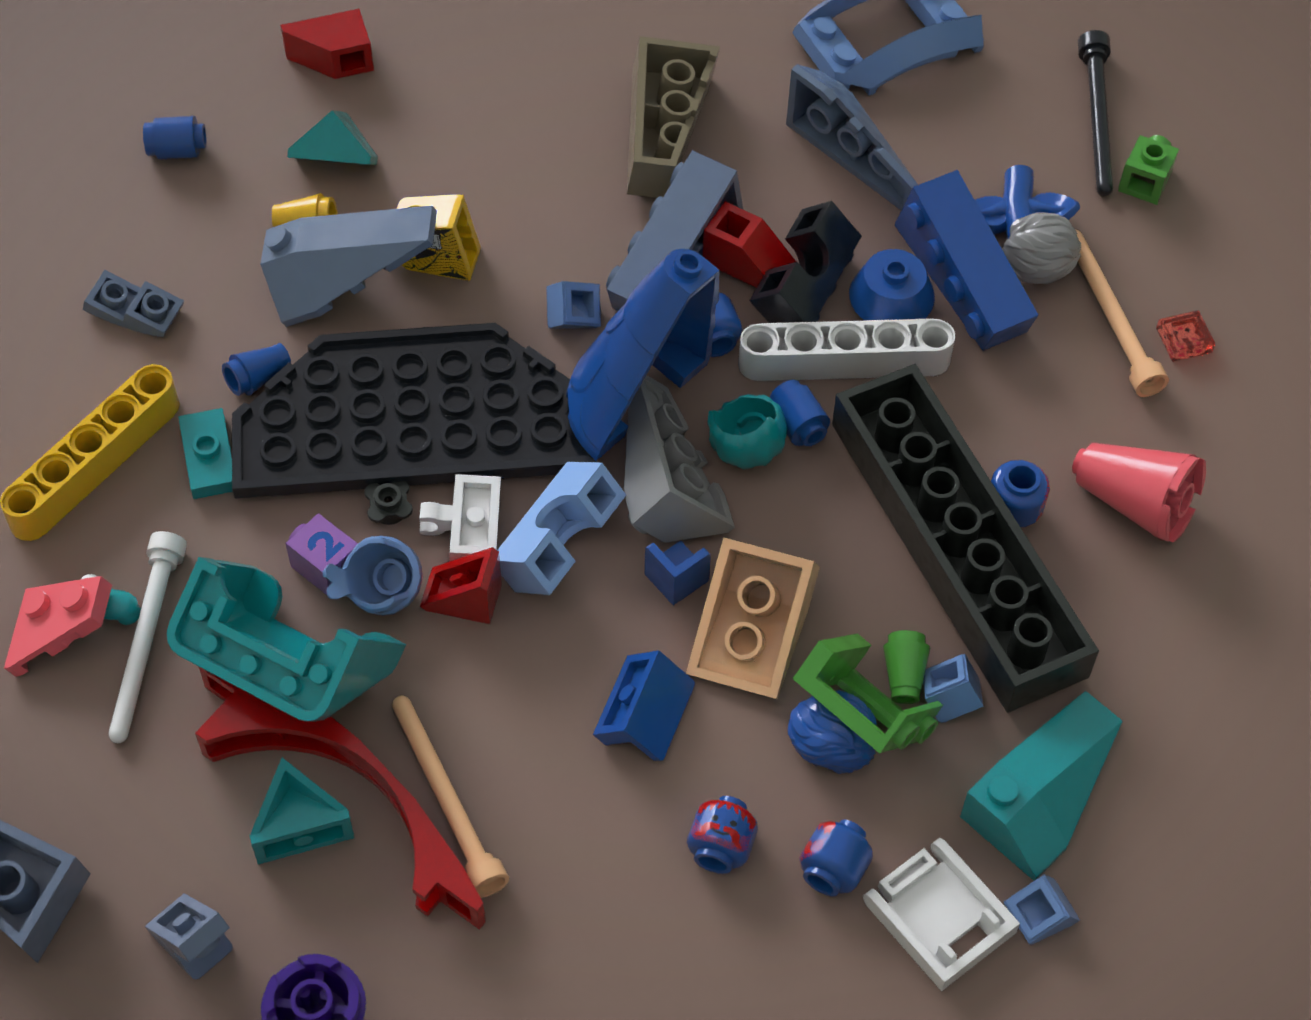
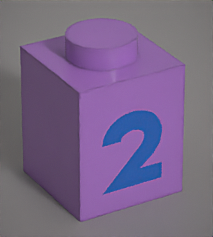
(315, 546)

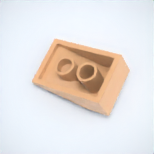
(752, 617)

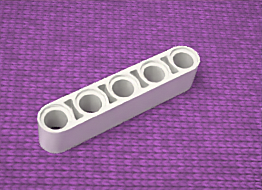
(864, 344)

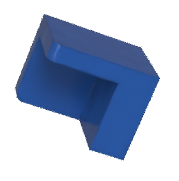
(677, 570)

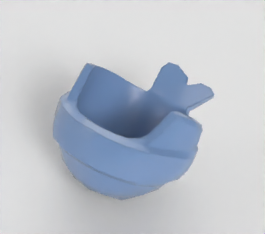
(377, 576)

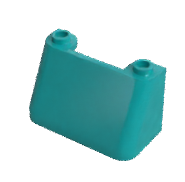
(232, 631)

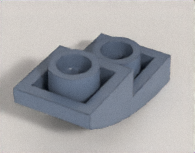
(136, 308)

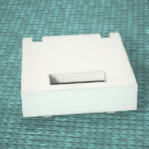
(938, 906)

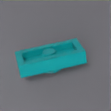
(207, 452)

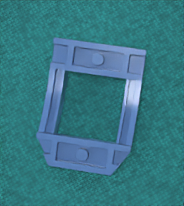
(944, 34)

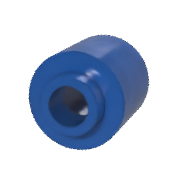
(174, 137)
(803, 413)

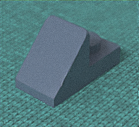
(191, 935)

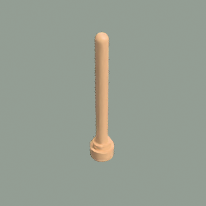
(1146, 374)
(482, 868)

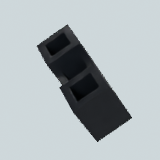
(824, 246)

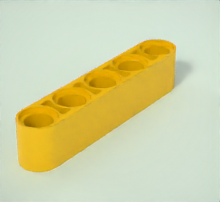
(84, 471)

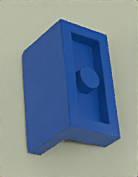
(645, 704)

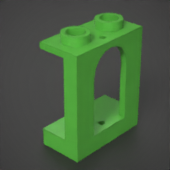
(834, 663)

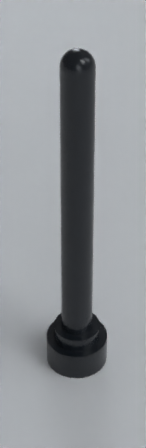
(1093, 51)

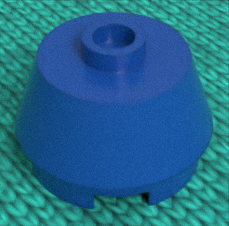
(892, 287)

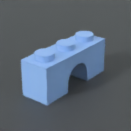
(576, 499)

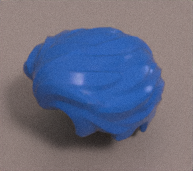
(826, 739)

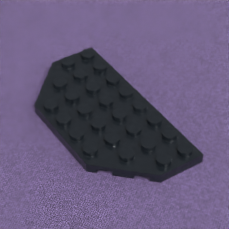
(404, 410)

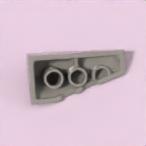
(665, 474)

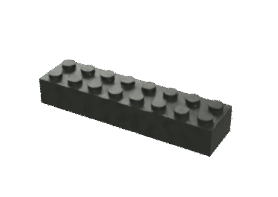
(964, 538)

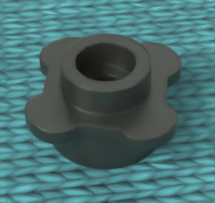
(389, 512)

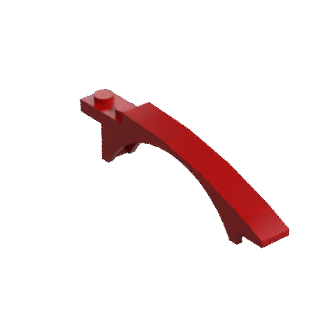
(252, 725)

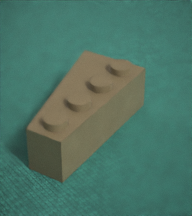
(666, 100)

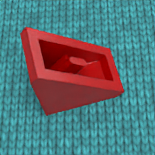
(465, 587)

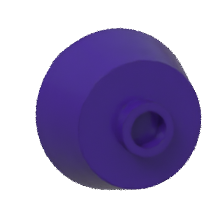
(314, 990)

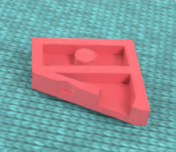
(56, 617)

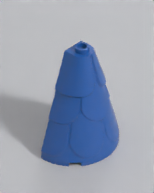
(662, 325)

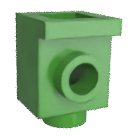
(1151, 159)

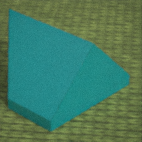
(335, 140)
(297, 817)

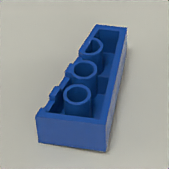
(965, 260)

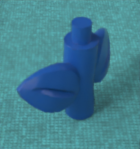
(1018, 201)

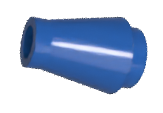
(252, 369)

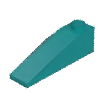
(1042, 786)

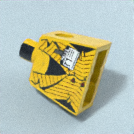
(454, 242)

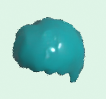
(747, 431)

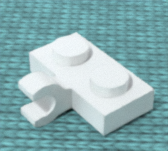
(470, 518)

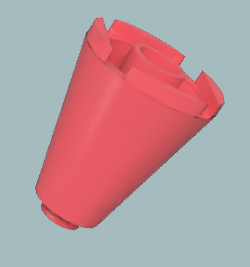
(1143, 484)

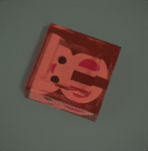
(1185, 335)

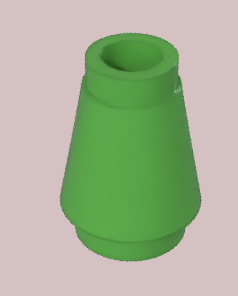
(906, 664)

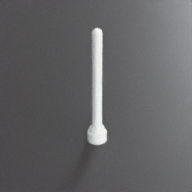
(164, 553)

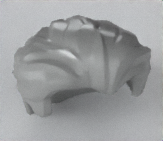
(1042, 248)

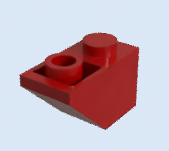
(330, 44)
(743, 245)

